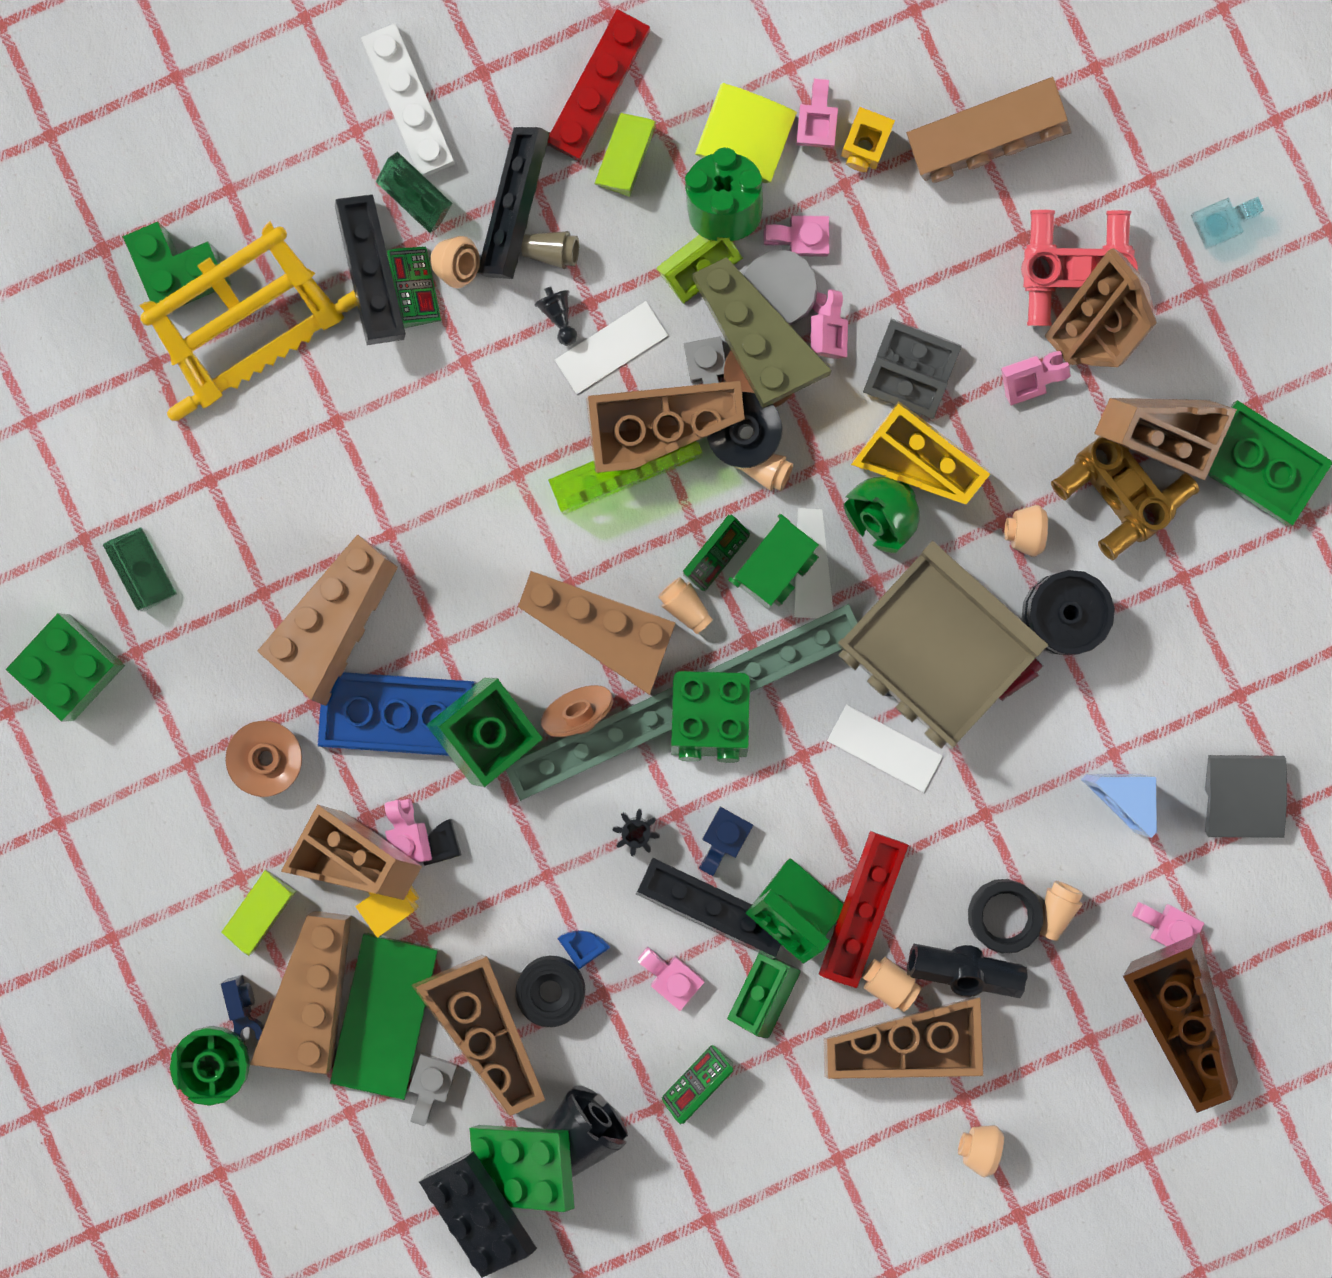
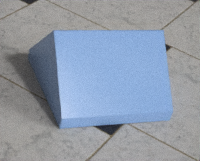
(1129, 797)

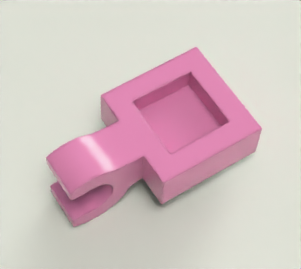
(817, 121)
(805, 235)
(828, 330)
(1028, 377)
(407, 835)
(1170, 925)
(673, 980)

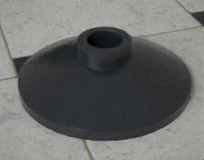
(760, 446)

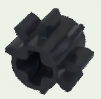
(637, 821)

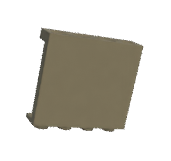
(940, 646)

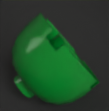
(884, 510)
(210, 1065)

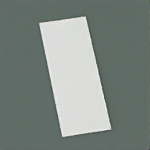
(611, 347)
(813, 590)
(884, 748)

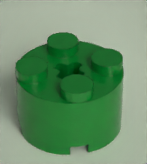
(724, 196)

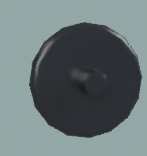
(556, 309)

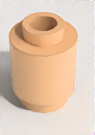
(891, 984)

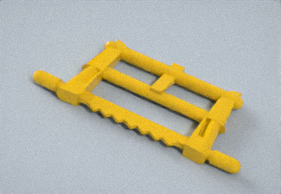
(181, 349)

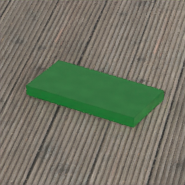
(383, 1017)

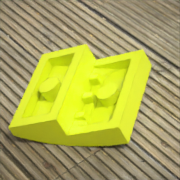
(749, 127)

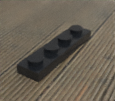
(513, 202)
(369, 269)
(705, 906)

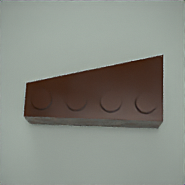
(1183, 1013)

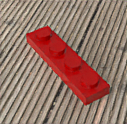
(598, 85)
(863, 909)

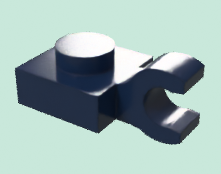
(726, 835)
(238, 1001)

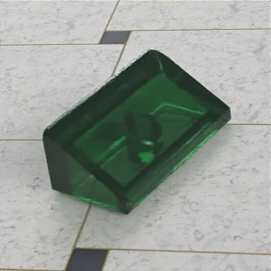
(139, 569)

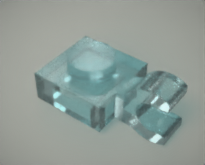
(1222, 220)

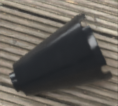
(592, 1129)

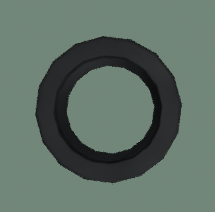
(1034, 912)

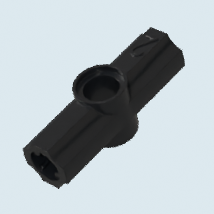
(967, 970)

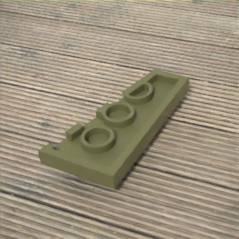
(763, 343)

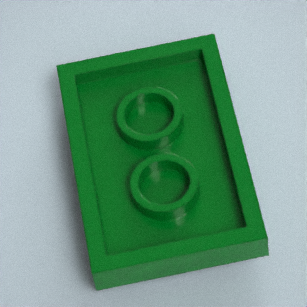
(1268, 465)
(527, 1165)

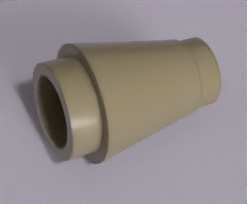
(552, 248)

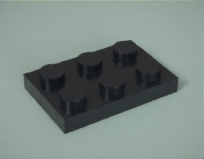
(477, 1215)

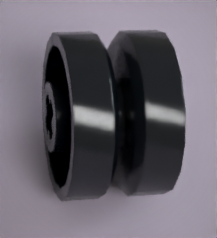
(1087, 601)

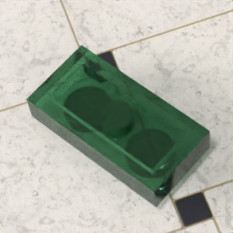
(413, 192)

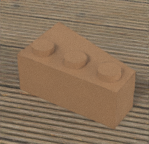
(1169, 431)
(350, 855)

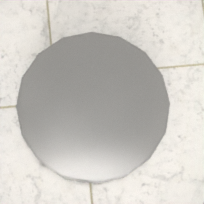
(785, 283)

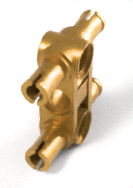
(1126, 491)

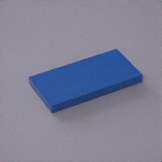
(386, 712)

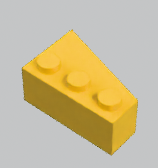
(921, 456)

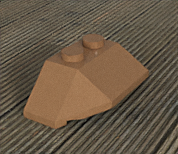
(1105, 315)

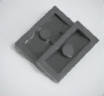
(912, 368)
(1246, 796)

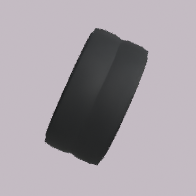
(544, 1012)

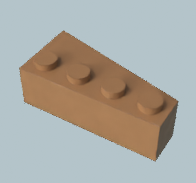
(989, 131)
(607, 630)
(307, 1006)
(480, 1025)
(921, 1044)

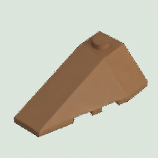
(648, 424)

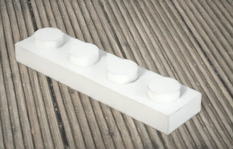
(407, 100)

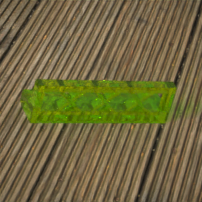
(585, 486)

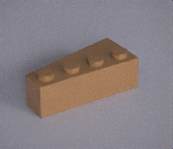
(327, 622)

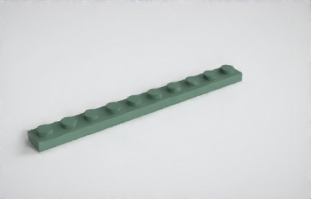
(654, 714)

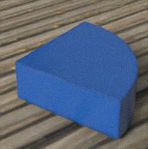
(583, 946)

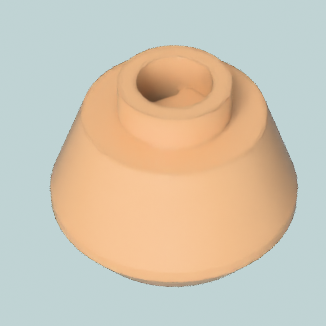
(456, 261)
(1028, 530)
(982, 1149)

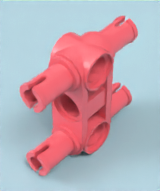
(1067, 265)

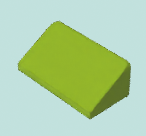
(625, 153)
(691, 258)
(258, 912)

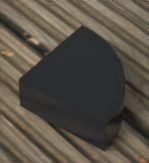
(443, 843)

